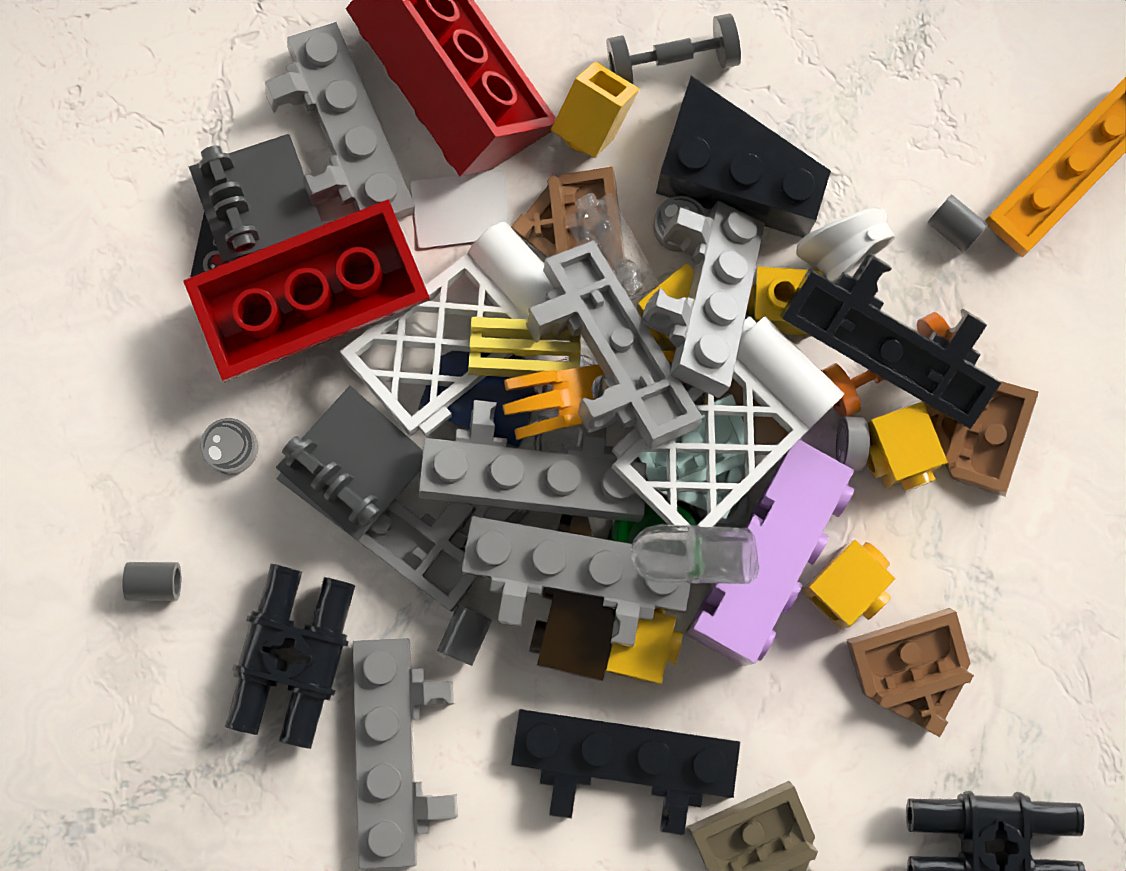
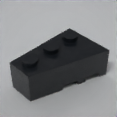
(741, 162)

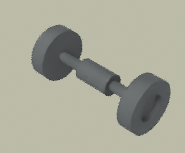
(725, 42)

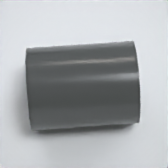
(957, 223)
(152, 581)
(464, 635)

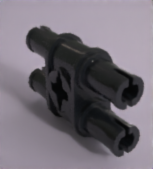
(261, 669)
(991, 817)

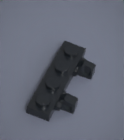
(931, 369)
(671, 762)

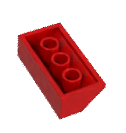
(456, 78)
(306, 290)

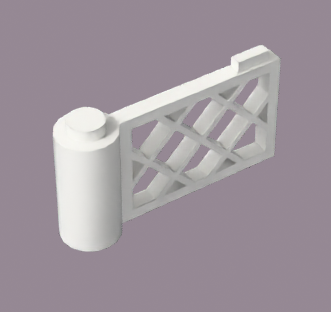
(504, 273)
(785, 387)

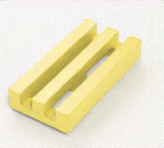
(516, 328)

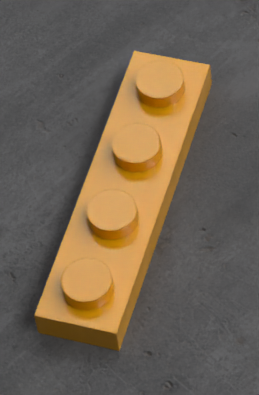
(1063, 175)

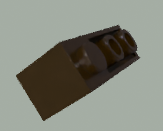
(577, 627)

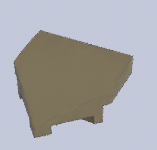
(758, 834)

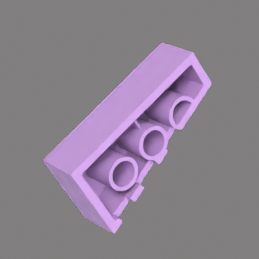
(788, 534)

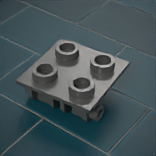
(253, 196)
(352, 462)

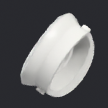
(846, 242)

